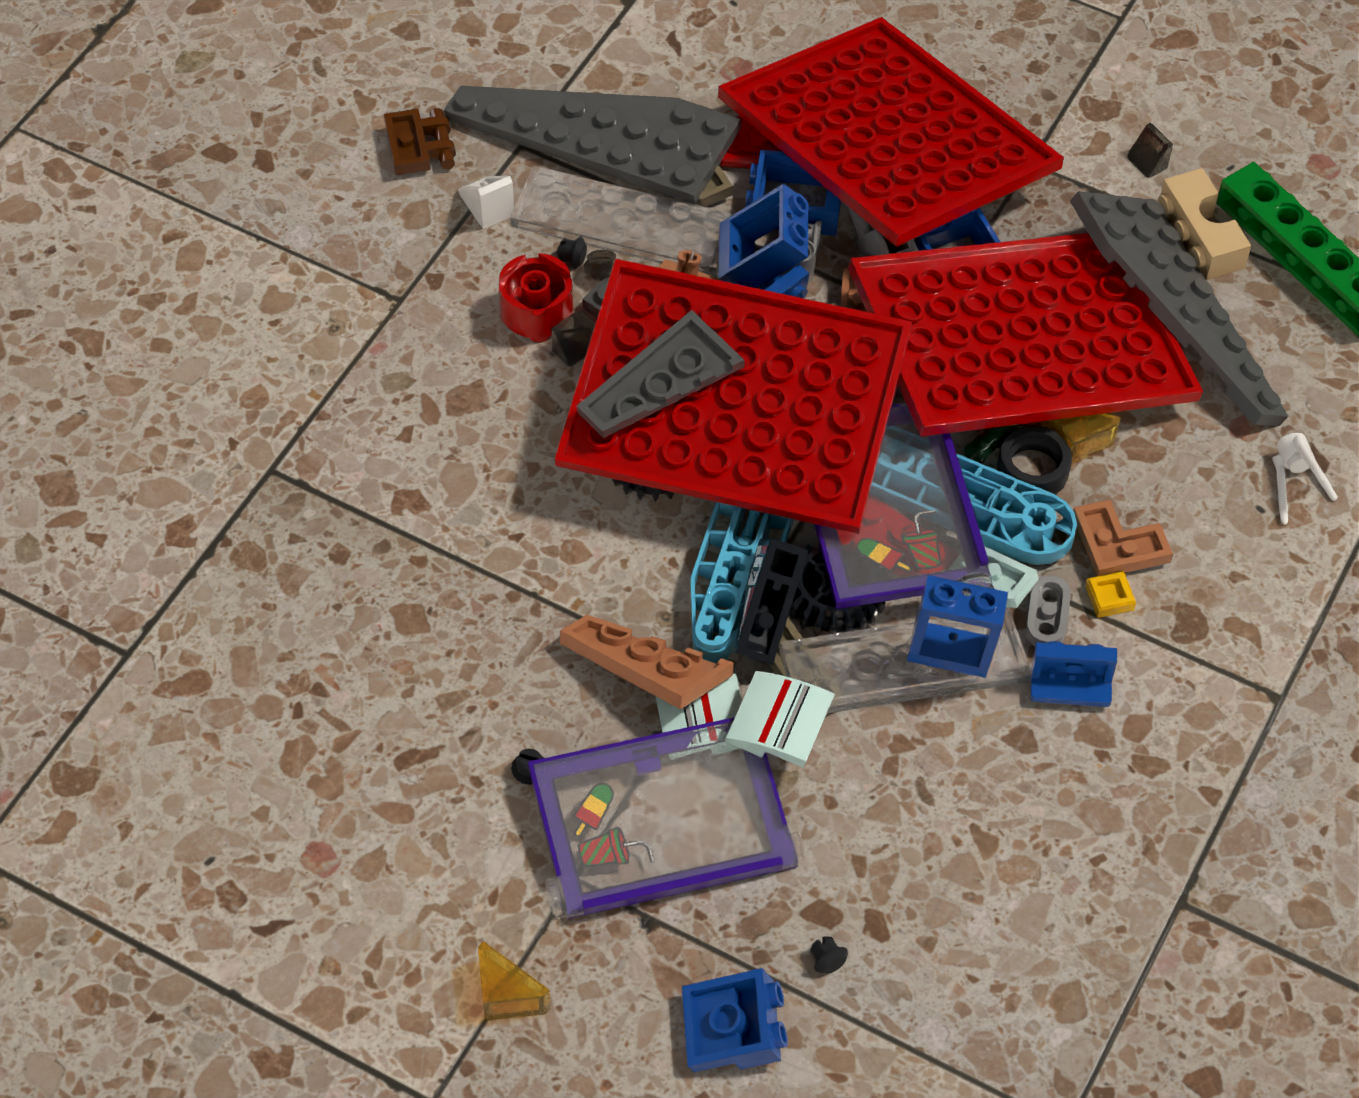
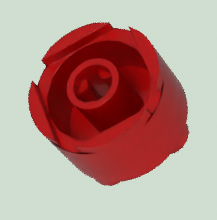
(535, 295)

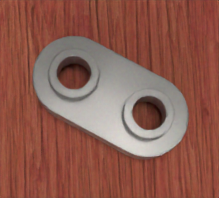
(1048, 615)

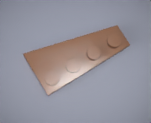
(645, 660)

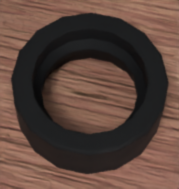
(1042, 440)

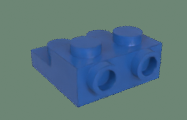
(733, 1021)

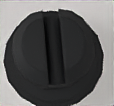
(572, 251)
(520, 765)
(828, 955)

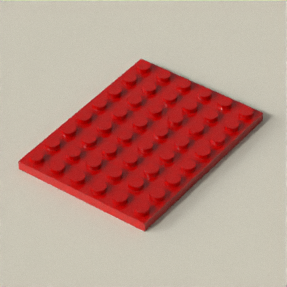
(890, 130)
(1022, 334)
(777, 437)

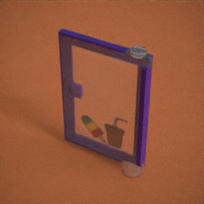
(912, 523)
(658, 819)

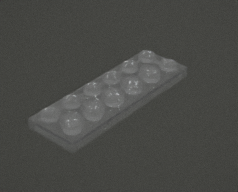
(618, 218)
(873, 668)

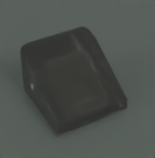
(1150, 151)

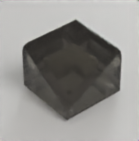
(572, 338)

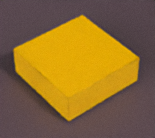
(1110, 594)

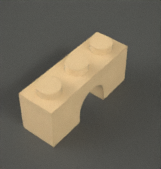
(1215, 246)

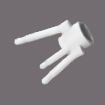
(1298, 457)

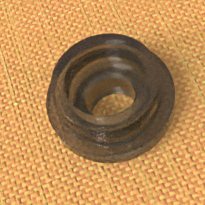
(599, 264)

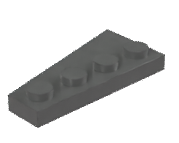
(663, 373)

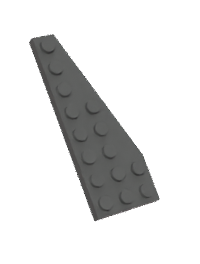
(632, 137)
(1159, 265)

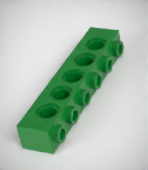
(1294, 239)

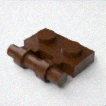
(407, 140)

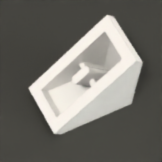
(489, 199)

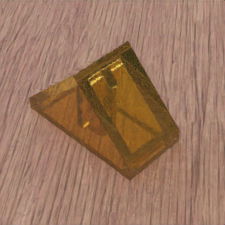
(1086, 433)
(509, 989)

